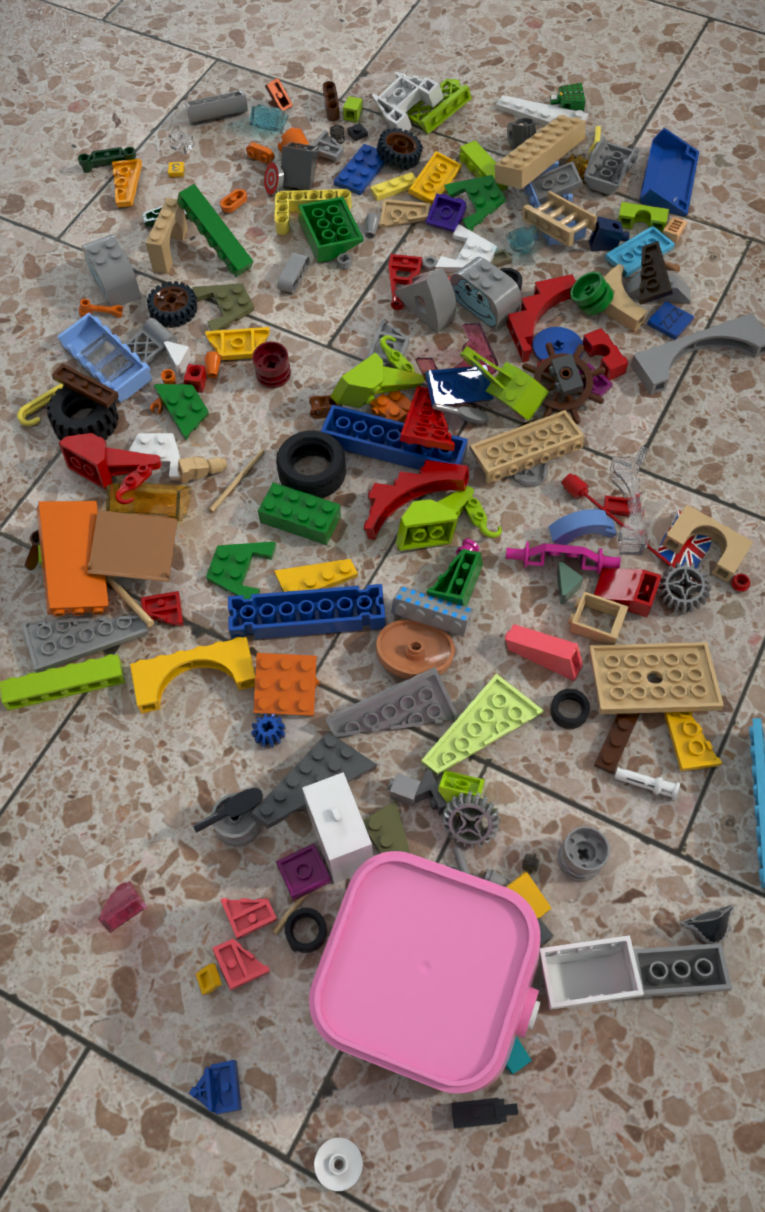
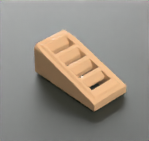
(674, 229)

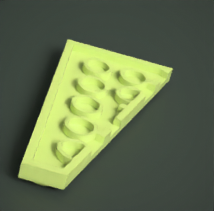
(488, 718)

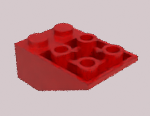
(629, 587)

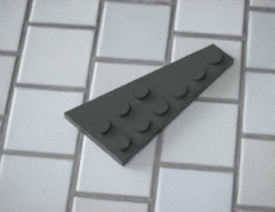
(323, 761)

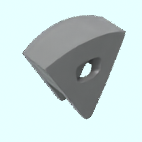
(438, 298)

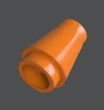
(212, 363)

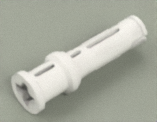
(657, 784)

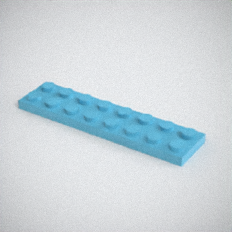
(758, 772)

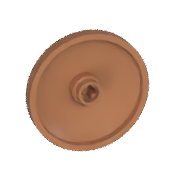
(413, 648)

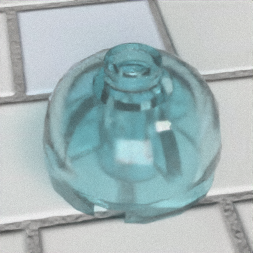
(523, 239)

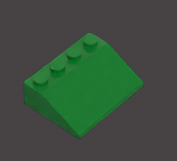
(329, 228)

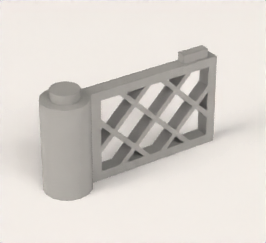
(156, 334)

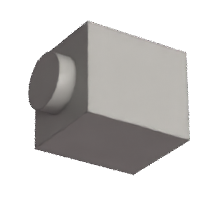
(403, 789)

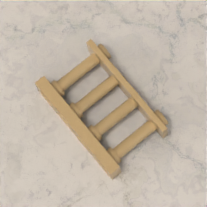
(558, 229)

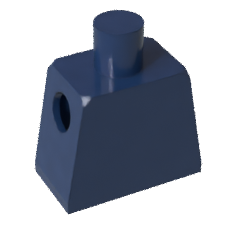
(607, 235)

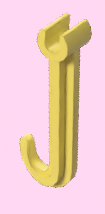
(34, 405)

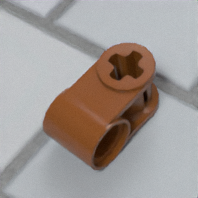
(323, 406)

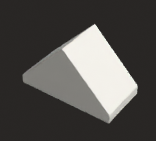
(178, 355)

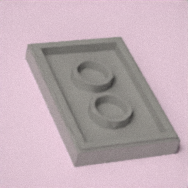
(559, 181)

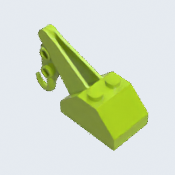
(372, 378)
(510, 386)
(434, 523)

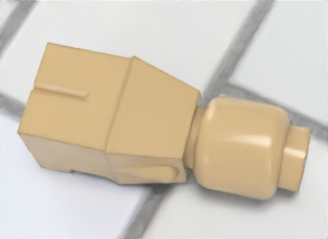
(198, 467)

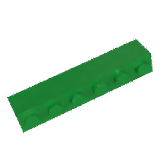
(214, 230)

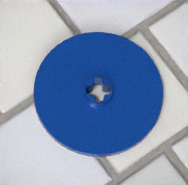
(558, 336)

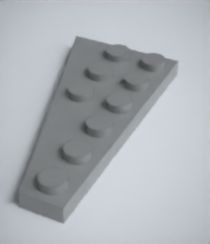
(72, 639)
(401, 706)

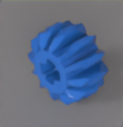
(267, 724)

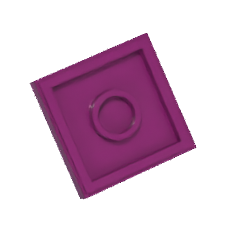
(303, 872)

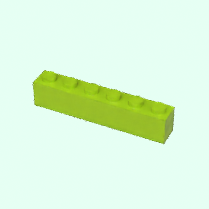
(62, 682)

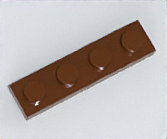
(85, 385)
(616, 741)

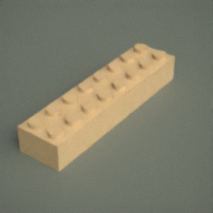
(540, 151)

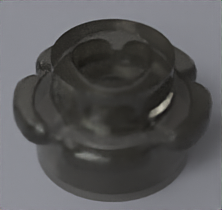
(530, 863)

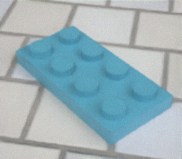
(630, 253)

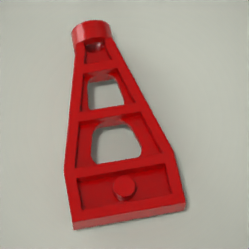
(405, 264)

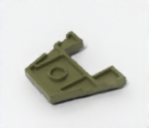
(232, 302)

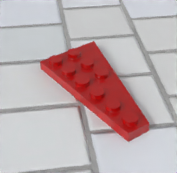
(426, 425)

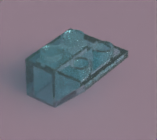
(268, 118)

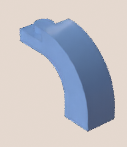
(581, 523)

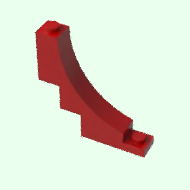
(546, 295)

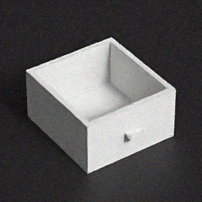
(338, 826)

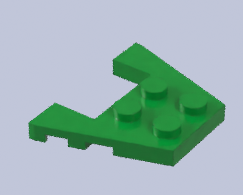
(482, 193)
(232, 563)

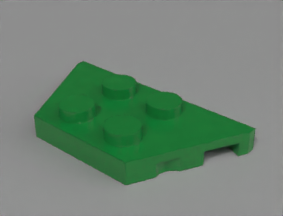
(183, 406)

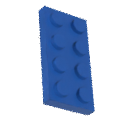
(360, 170)
(457, 385)

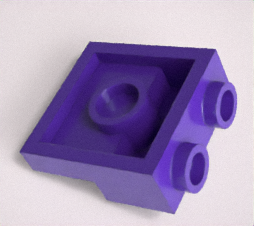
(446, 212)

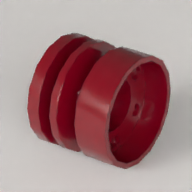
(271, 364)

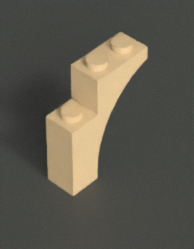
(622, 307)

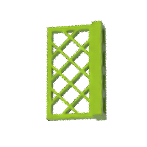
(442, 110)

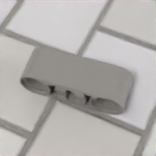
(293, 273)

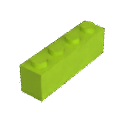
(478, 161)

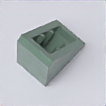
(568, 582)

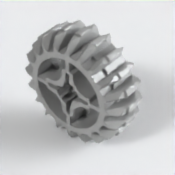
(691, 587)
(465, 806)

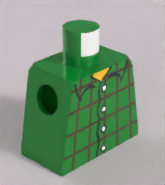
(569, 97)

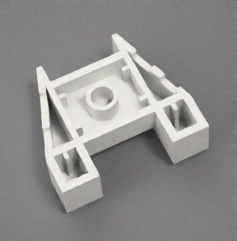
(403, 95)

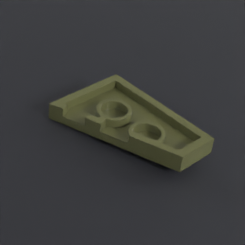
(387, 830)

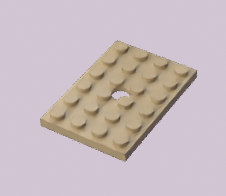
(685, 672)

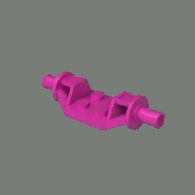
(571, 551)

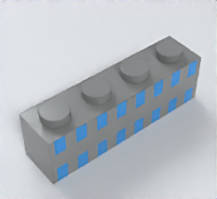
(431, 611)

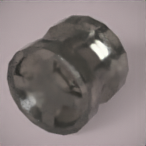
(337, 132)

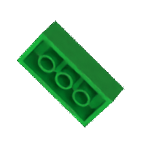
(299, 513)

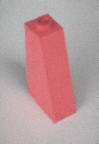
(546, 650)

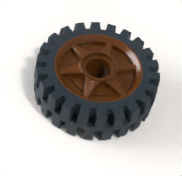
(399, 148)
(172, 304)

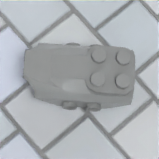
(608, 166)

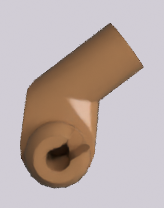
(672, 267)

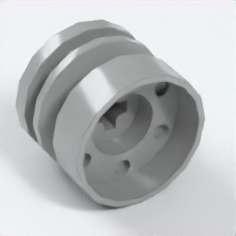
(588, 843)

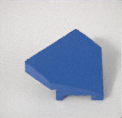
(219, 1088)

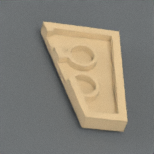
(402, 212)

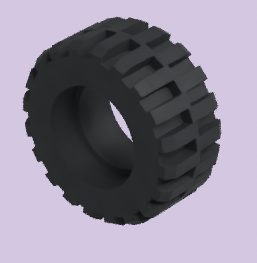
(67, 403)

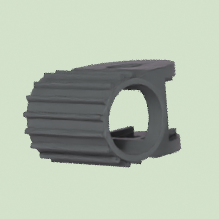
(519, 134)

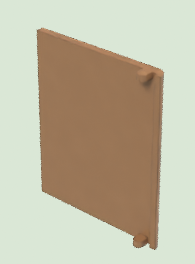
(132, 546)

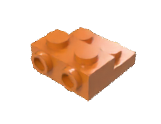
(391, 406)

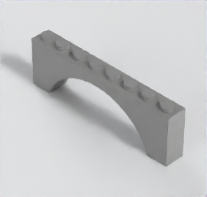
(738, 334)

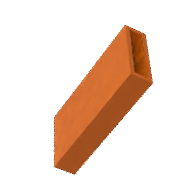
(65, 548)

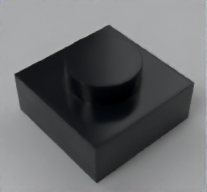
(357, 132)

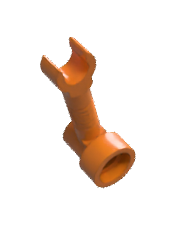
(85, 307)
(168, 377)

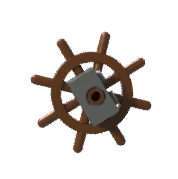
(566, 381)

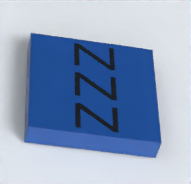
(670, 320)

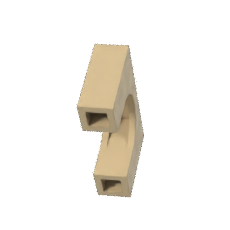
(169, 224)
(732, 544)

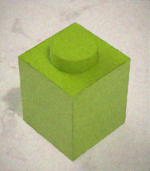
(352, 109)

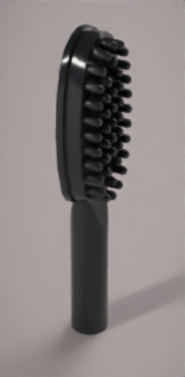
(235, 806)

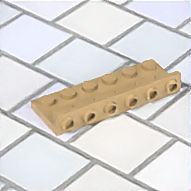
(527, 446)

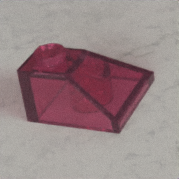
(121, 906)

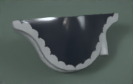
(711, 926)

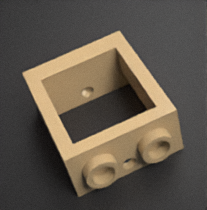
(602, 605)

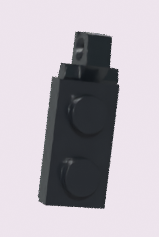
(481, 1112)

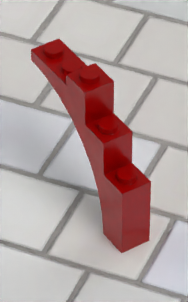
(408, 486)

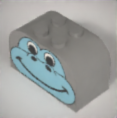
(111, 270)
(486, 292)

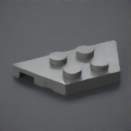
(400, 345)

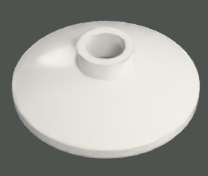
(328, 1154)

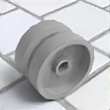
(236, 832)

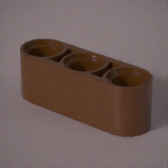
(331, 101)

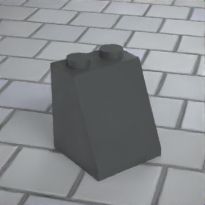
(299, 165)

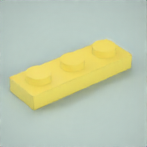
(393, 186)

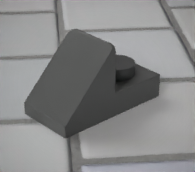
(429, 788)

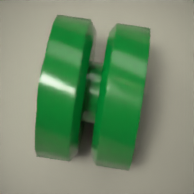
(592, 293)

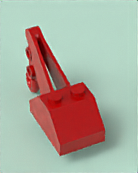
(97, 463)

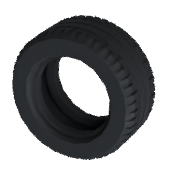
(312, 444)

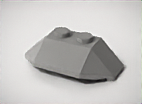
(680, 289)

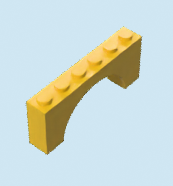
(154, 674)

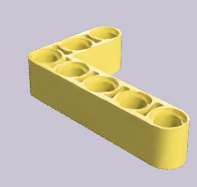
(288, 201)

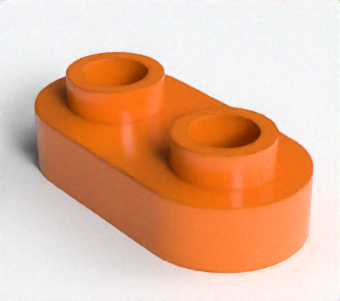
(260, 153)
(233, 200)

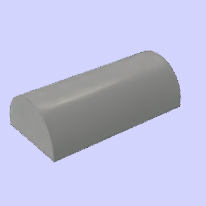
(216, 106)
(682, 969)

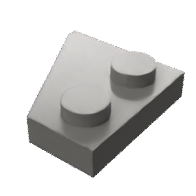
(328, 147)

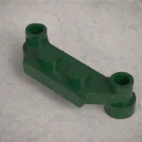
(104, 157)

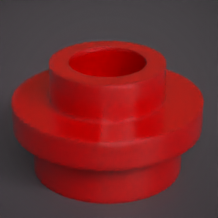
(742, 578)

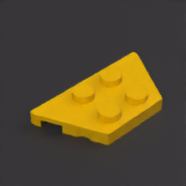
(237, 342)

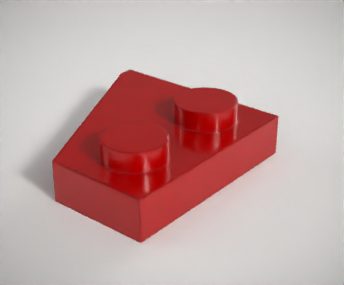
(164, 608)

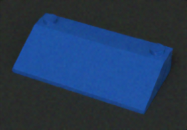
(669, 173)

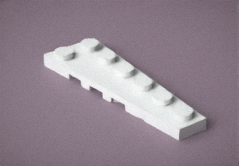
(538, 112)

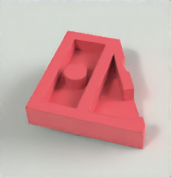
(238, 964)

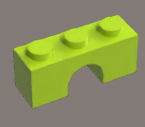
(652, 216)

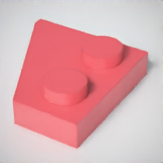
(248, 915)

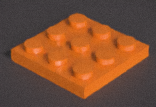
(285, 684)

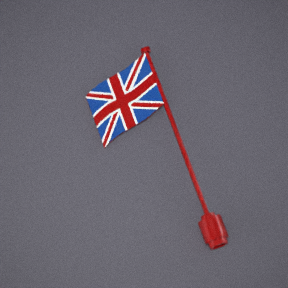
(691, 552)

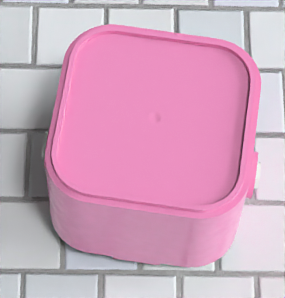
(428, 973)

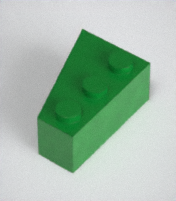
(459, 579)

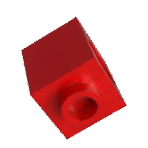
(196, 376)

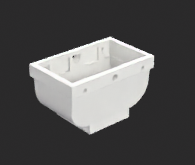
(590, 972)

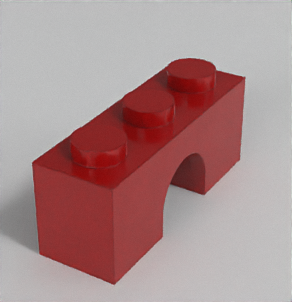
(599, 343)

